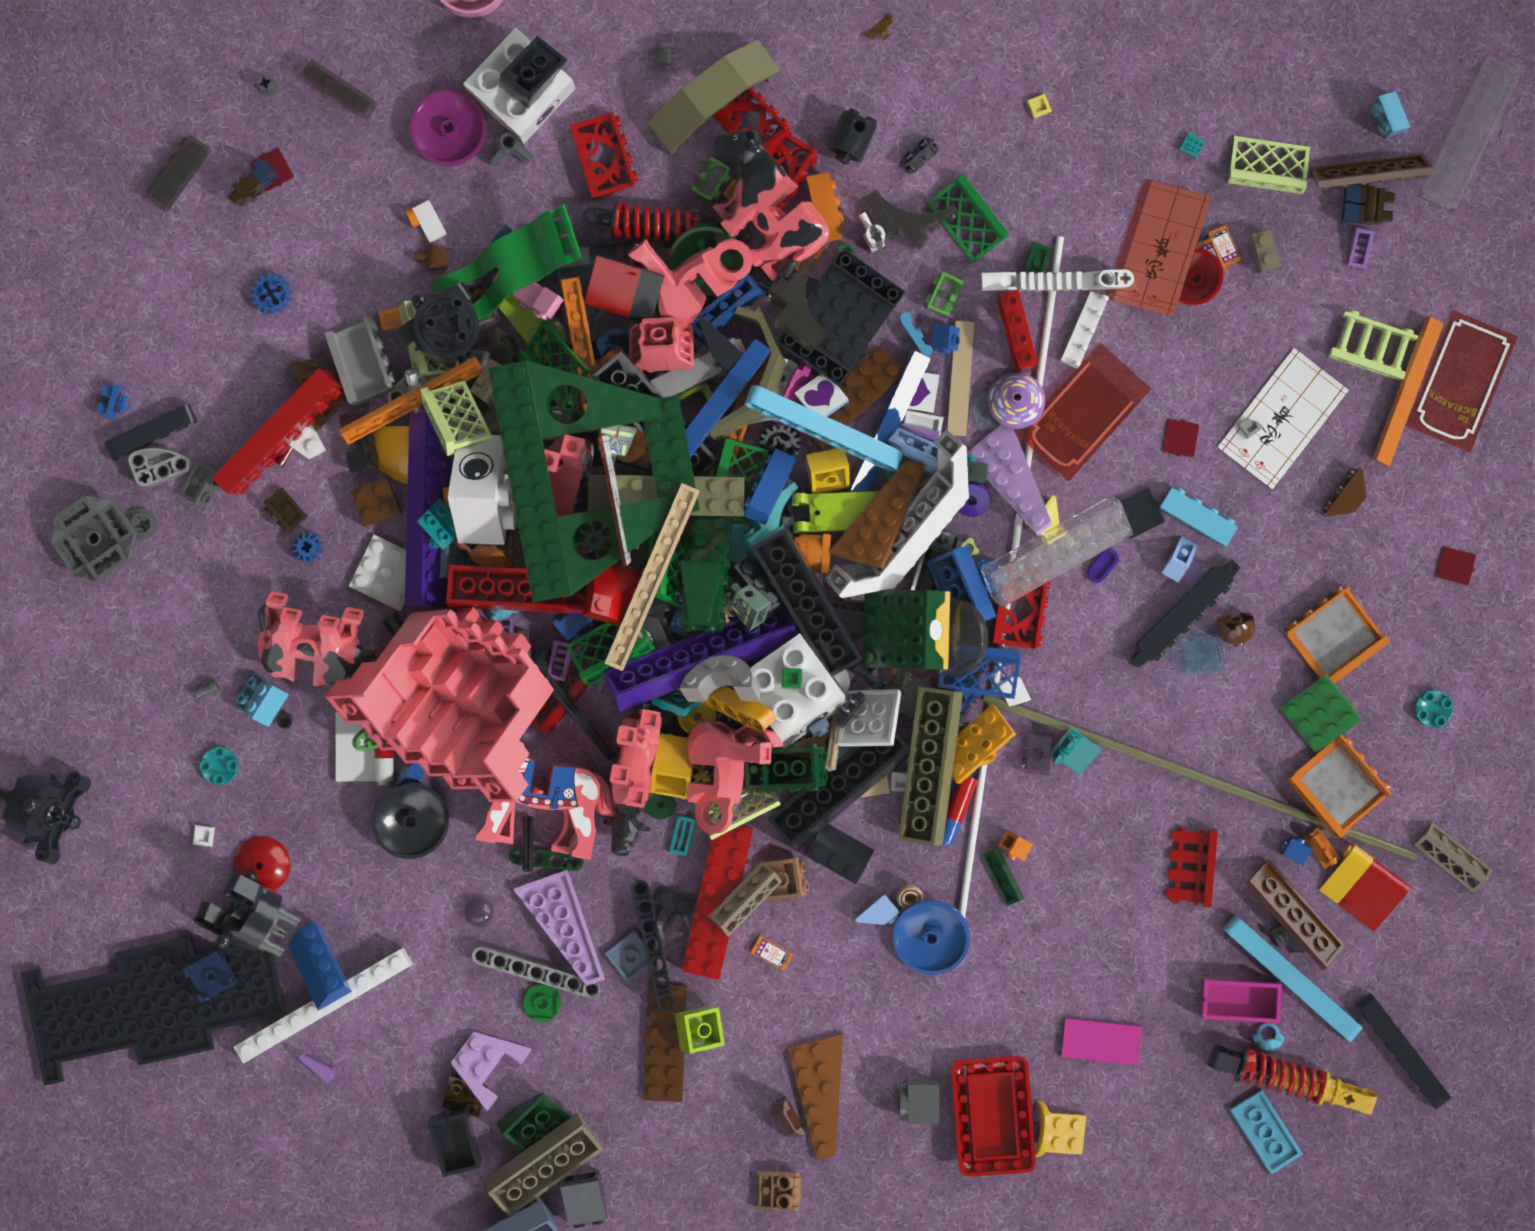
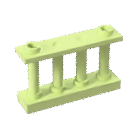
(1376, 364)

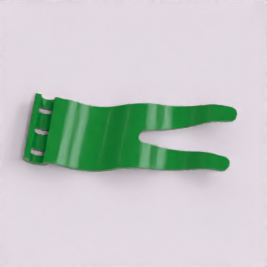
(521, 259)

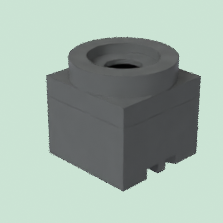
(919, 1101)

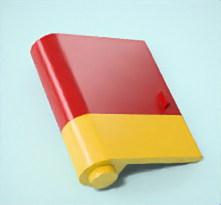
(1365, 887)

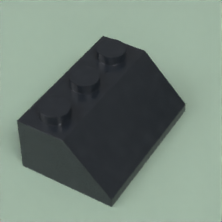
(840, 853)

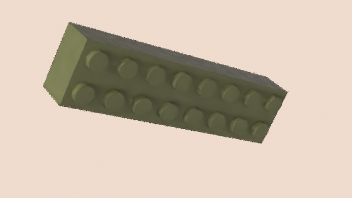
(716, 497)
(930, 766)

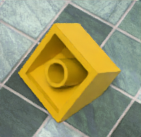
(828, 471)

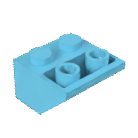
(1389, 115)
(261, 699)

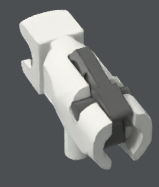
(874, 234)

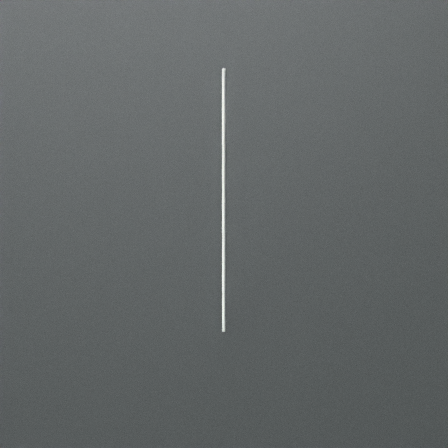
(1015, 543)

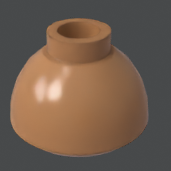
(908, 895)

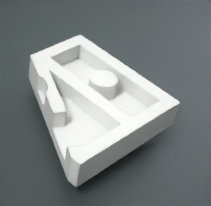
(309, 443)

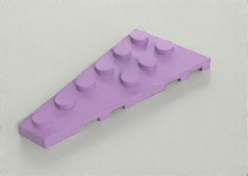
(1012, 476)
(560, 915)

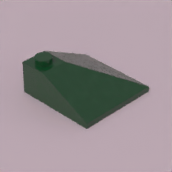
(531, 1121)

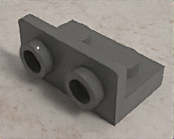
(199, 485)

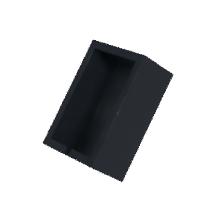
(454, 1142)

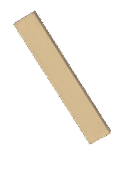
(961, 380)

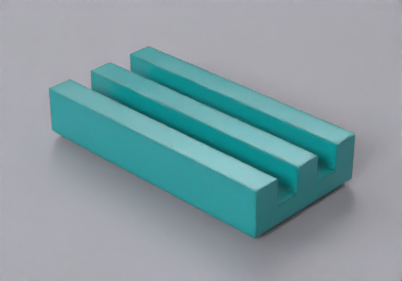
(678, 851)

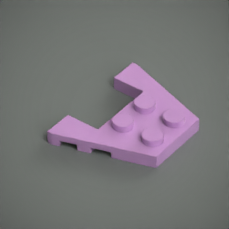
(478, 1060)

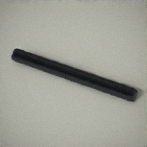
(580, 719)

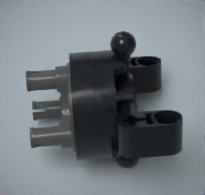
(249, 917)

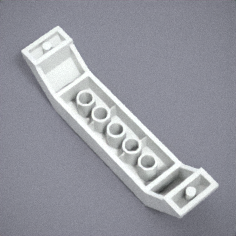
(922, 524)

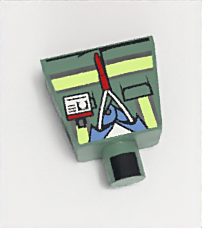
(619, 438)
(749, 605)

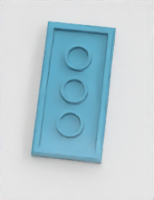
(1265, 1131)

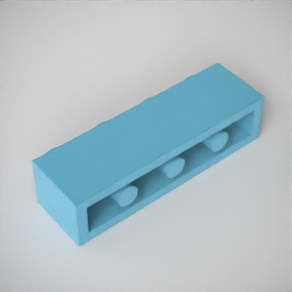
(1198, 517)

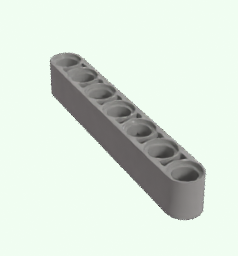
(527, 971)

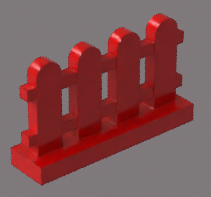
(1193, 857)

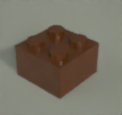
(376, 502)

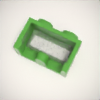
(712, 180)
(944, 295)

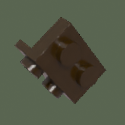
(285, 510)

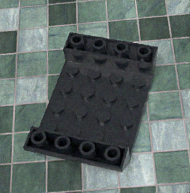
(850, 307)
(597, 318)

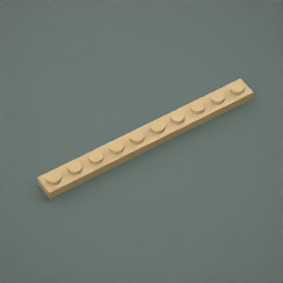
(652, 576)

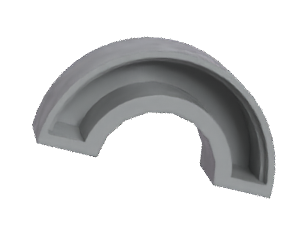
(720, 672)

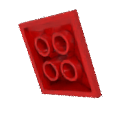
(611, 594)

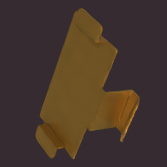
(880, 28)

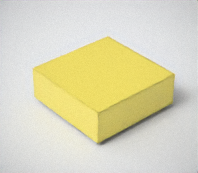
(1039, 106)

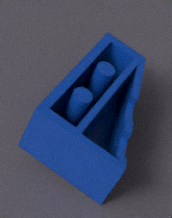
(572, 625)

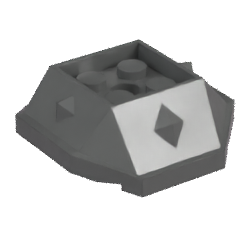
(74, 534)

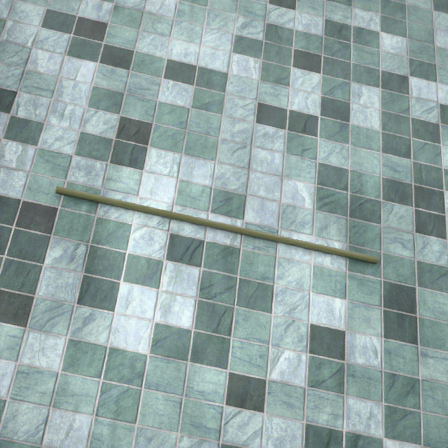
(1197, 776)

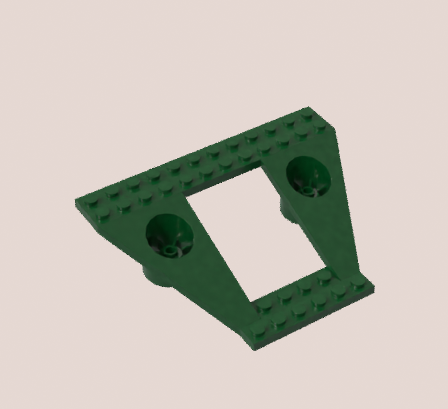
(526, 417)

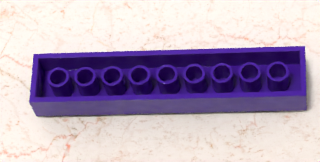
(427, 476)
(666, 667)

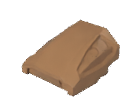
(779, 1191)

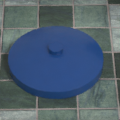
(931, 937)

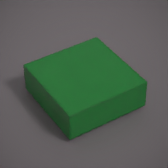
(792, 678)

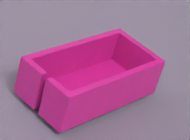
(1240, 1000)

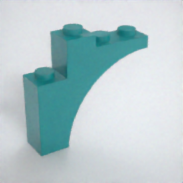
(759, 530)

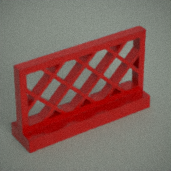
(558, 712)

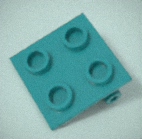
(439, 525)
(1074, 751)

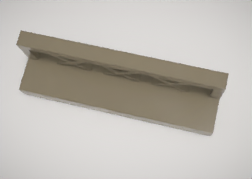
(1456, 856)
(744, 897)

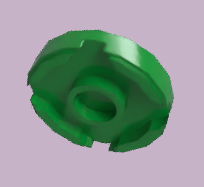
(546, 997)

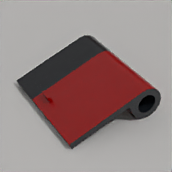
(624, 289)

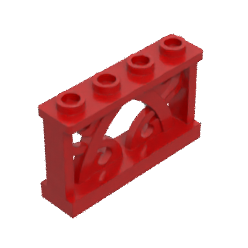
(724, 114)
(582, 139)
(801, 175)
(1017, 331)
(1000, 627)

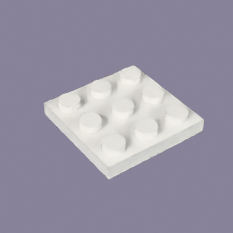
(382, 573)
(874, 721)

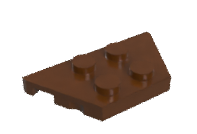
(303, 372)

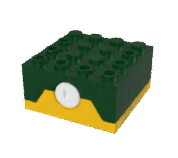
(906, 629)

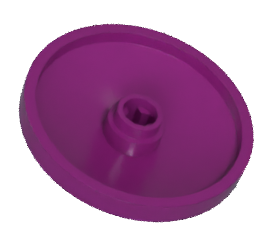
(448, 128)

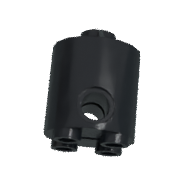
(849, 143)

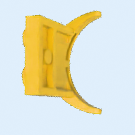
(1060, 1132)

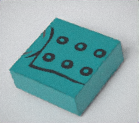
(1192, 145)

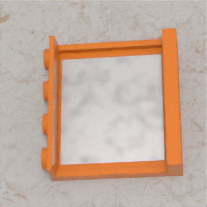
(1336, 635)
(1339, 786)

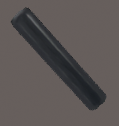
(527, 853)

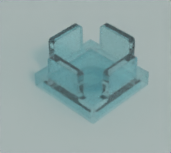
(1202, 655)

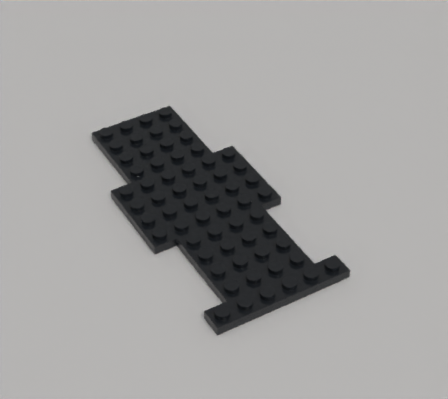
(146, 1006)

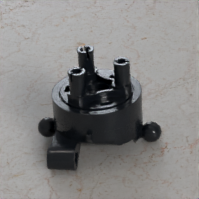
(442, 326)
(43, 809)

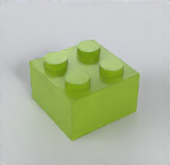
(699, 1029)

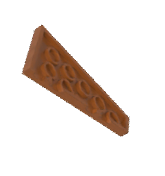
(876, 528)
(818, 1081)

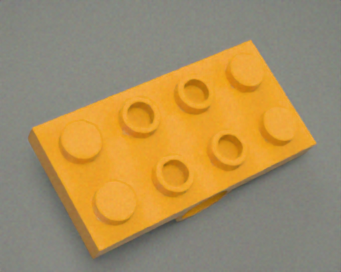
(979, 742)

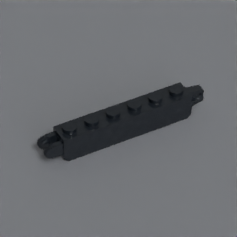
(1184, 612)

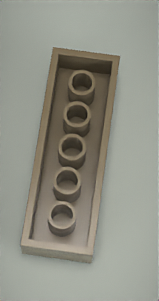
(543, 1165)

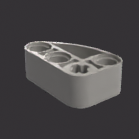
(153, 461)

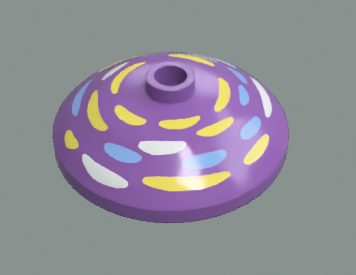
(1015, 413)

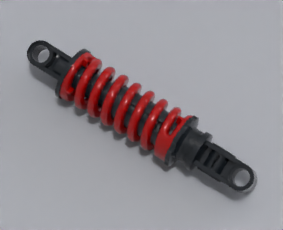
(649, 224)

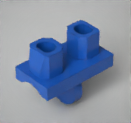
(109, 410)

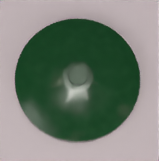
(698, 239)

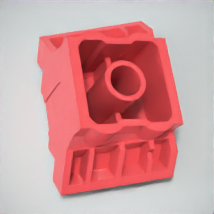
(662, 345)

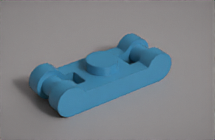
(915, 335)

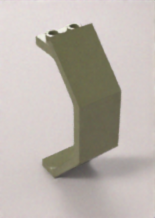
(710, 93)
(770, 379)

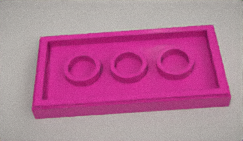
(1101, 1041)

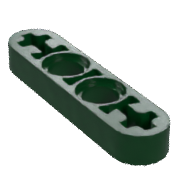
(546, 859)

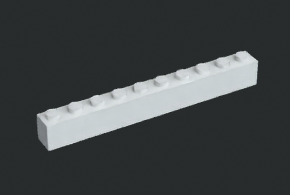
(309, 1014)

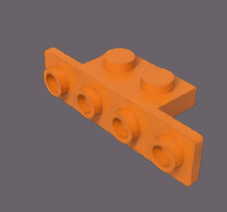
(486, 554)

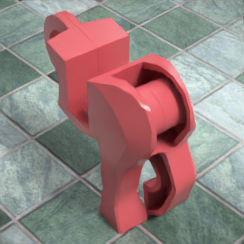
(679, 293)
(727, 750)

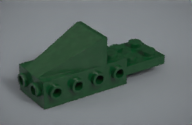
(706, 575)
(788, 768)

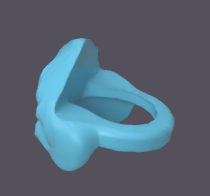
(1268, 1044)

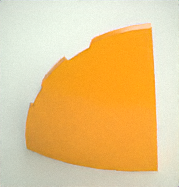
(392, 451)

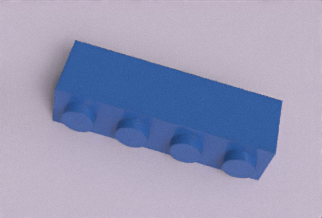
(723, 309)
(770, 486)

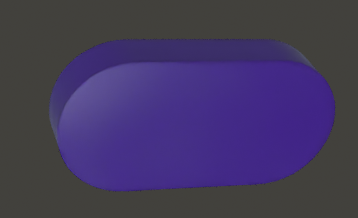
(1102, 565)

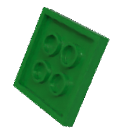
(1321, 713)

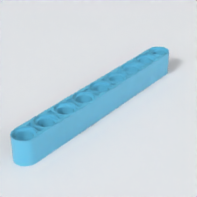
(823, 428)
(1292, 978)

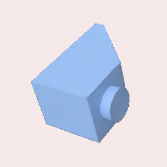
(1180, 559)
(879, 912)

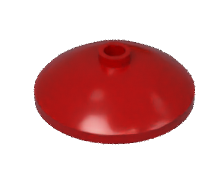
(1210, 270)
(272, 856)

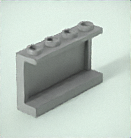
(361, 362)

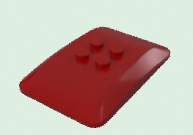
(993, 1116)

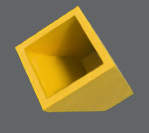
(672, 767)

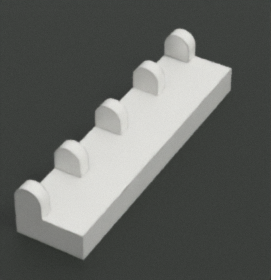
(1084, 329)

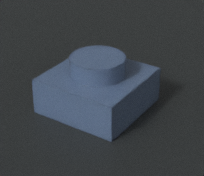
(819, 727)

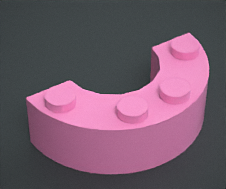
(471, 8)
(539, 299)

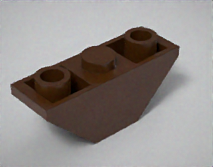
(1349, 496)

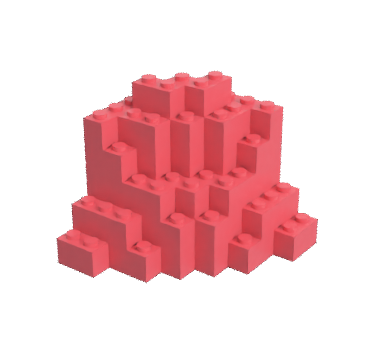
(450, 699)

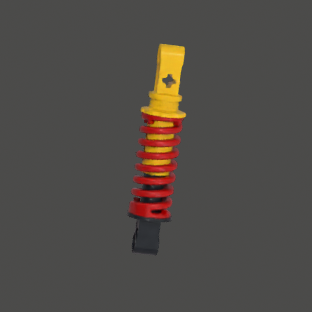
(1295, 1078)

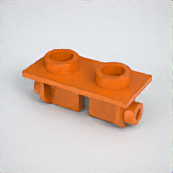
(1321, 848)

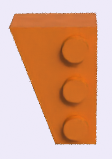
(826, 203)

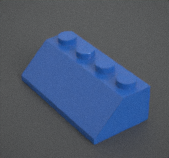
(959, 576)
(318, 965)

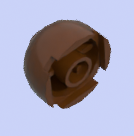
(1236, 629)

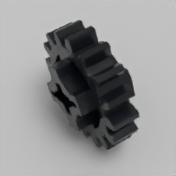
(785, 436)

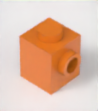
(1015, 846)

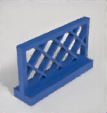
(995, 656)

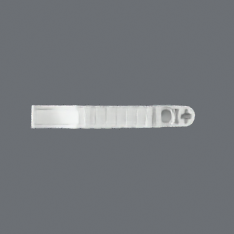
(1086, 281)

